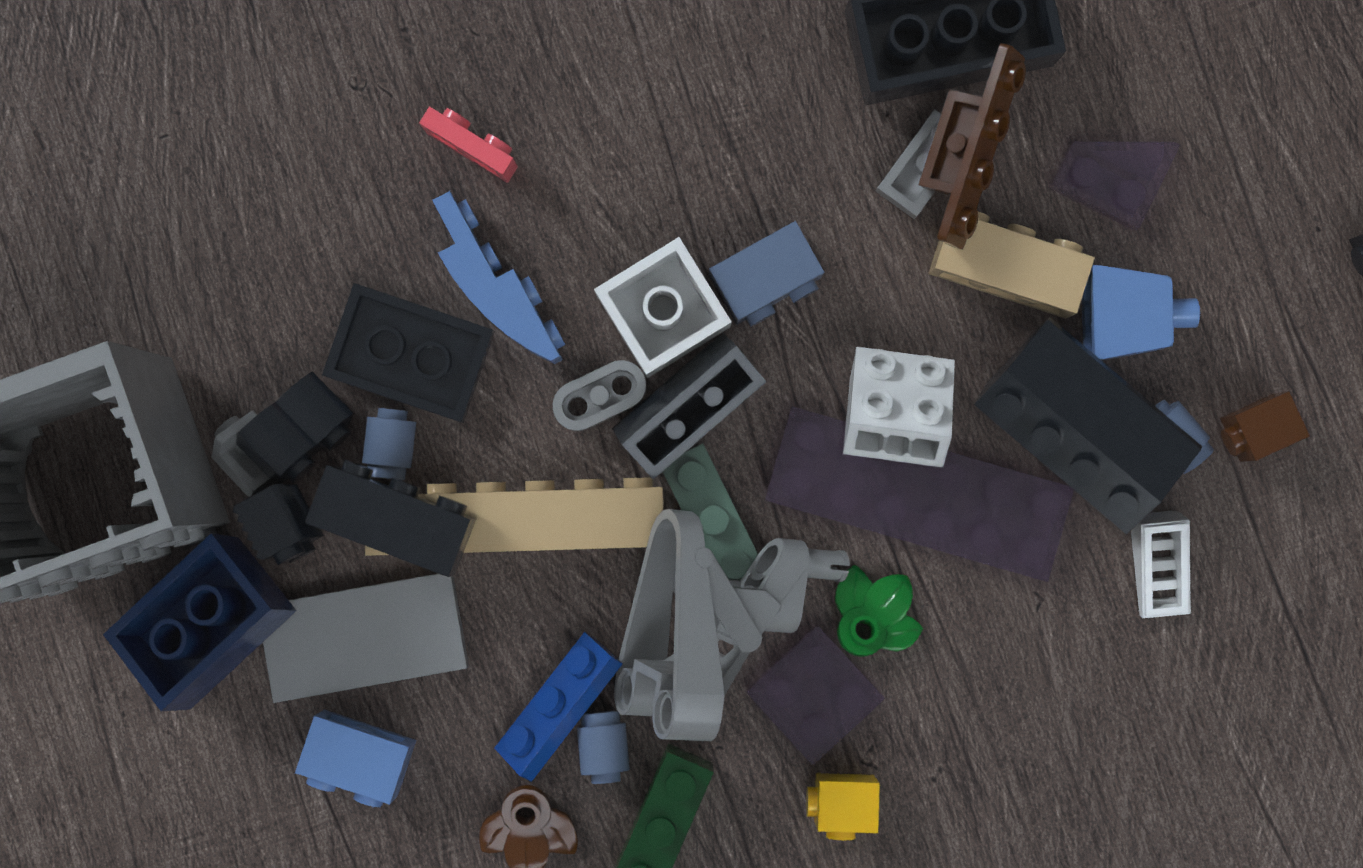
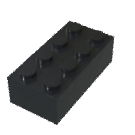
(945, 44)

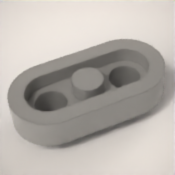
(598, 392)

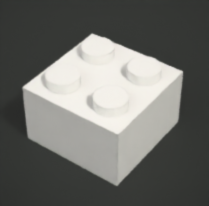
(663, 307)

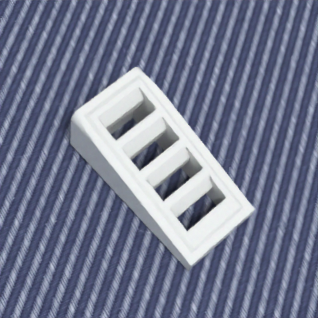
(1179, 562)

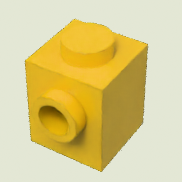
(844, 804)

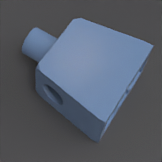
(1132, 312)

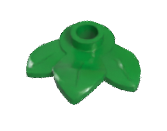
(878, 606)

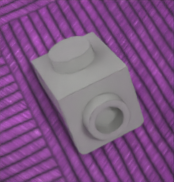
(234, 460)

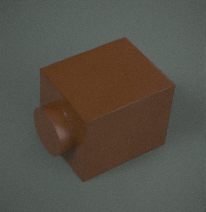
(1263, 427)

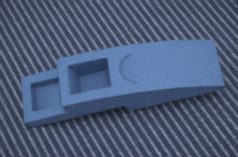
(501, 299)

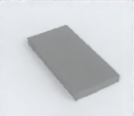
(367, 638)

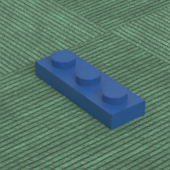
(557, 706)

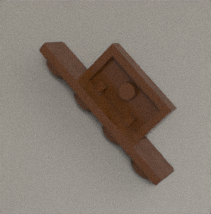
(966, 144)

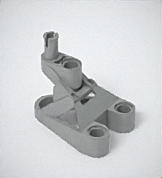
(690, 686)

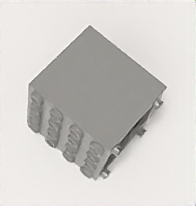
(162, 442)

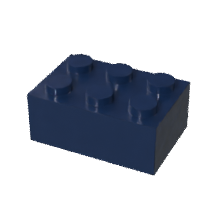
(199, 622)

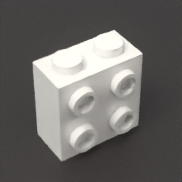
(900, 407)

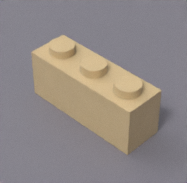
(1017, 267)

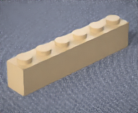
(555, 518)

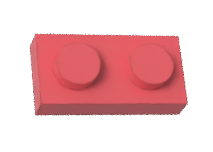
(453, 132)

